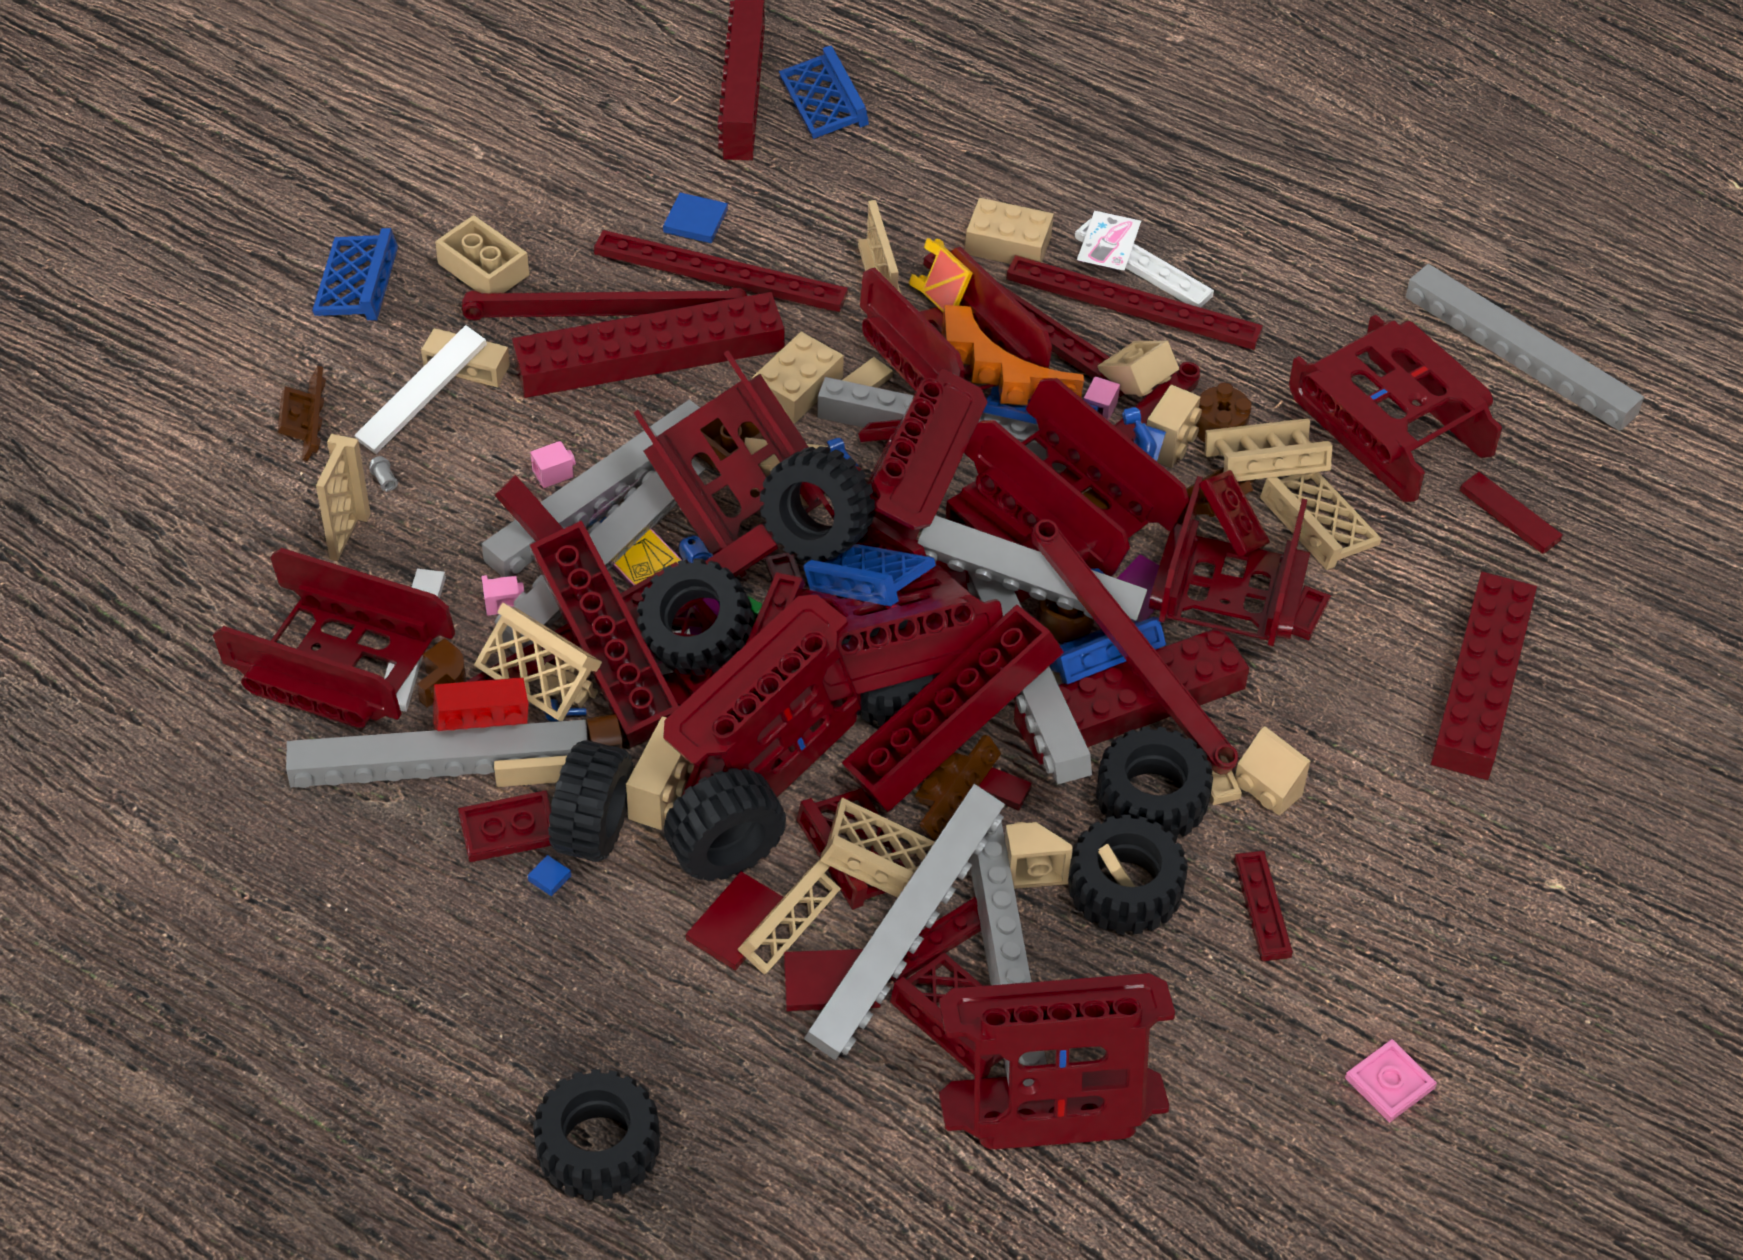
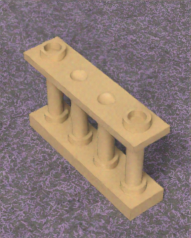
(1269, 450)

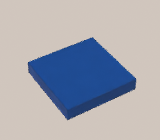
(695, 217)

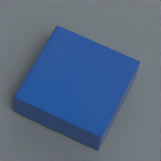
(549, 875)

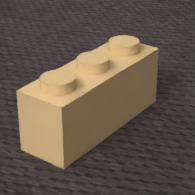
(485, 367)

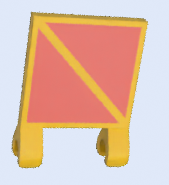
(946, 278)

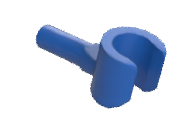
(838, 444)
(572, 711)

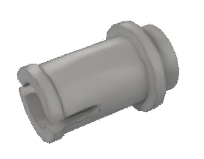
(381, 469)

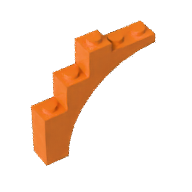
(994, 365)

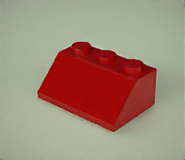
(480, 704)

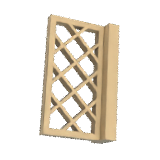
(876, 248)
(342, 493)
(1317, 539)
(549, 640)
(865, 865)

